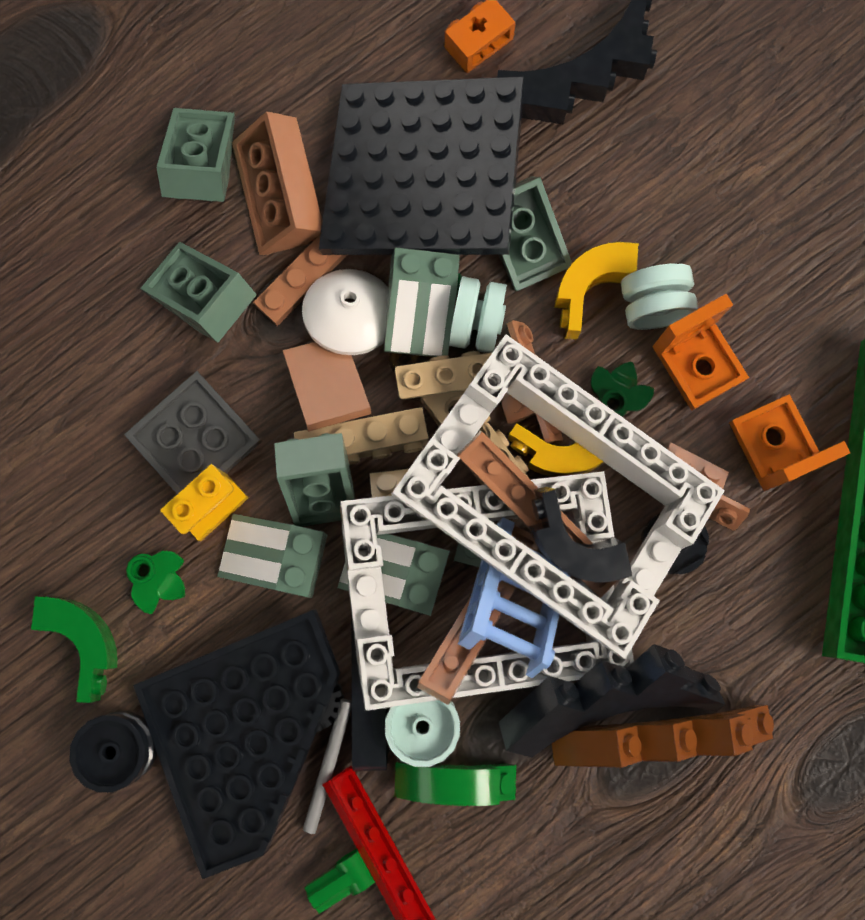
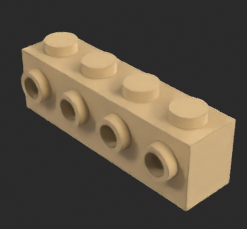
(378, 434)

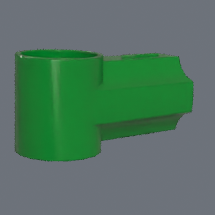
(346, 878)

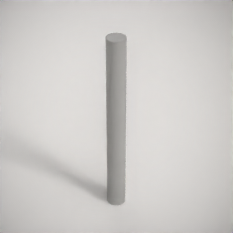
(327, 766)

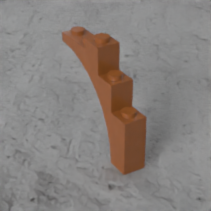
(665, 740)

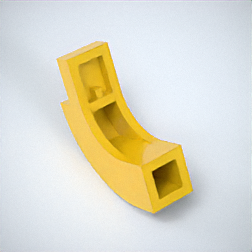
(596, 266)
(552, 459)

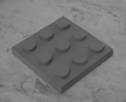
(192, 432)

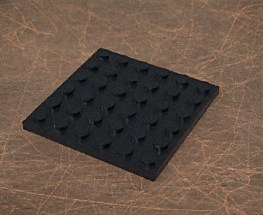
(424, 167)

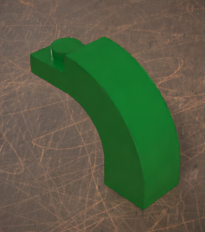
(88, 634)
(456, 784)

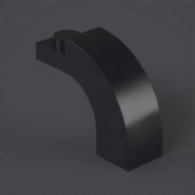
(590, 562)

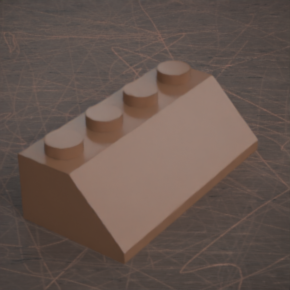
(277, 184)

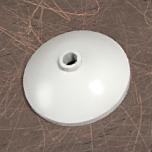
(343, 325)

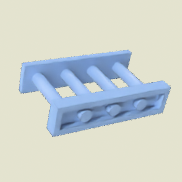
(487, 598)

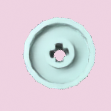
(658, 295)
(478, 315)
(423, 748)

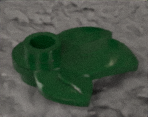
(622, 388)

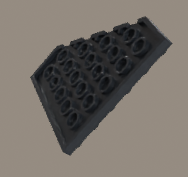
(238, 735)

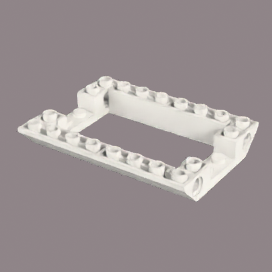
(604, 433)
(586, 505)

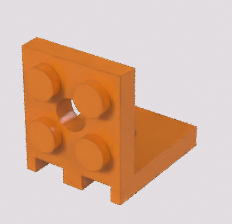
(697, 339)
(795, 453)

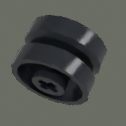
(106, 768)

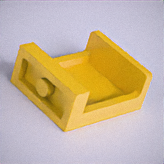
(204, 503)

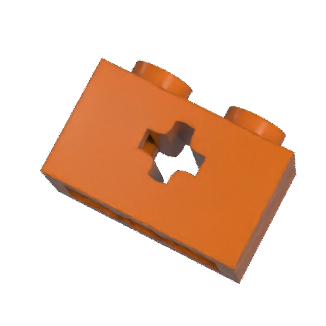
(479, 34)

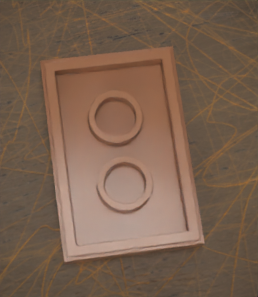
(326, 386)

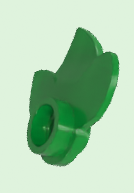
(160, 581)

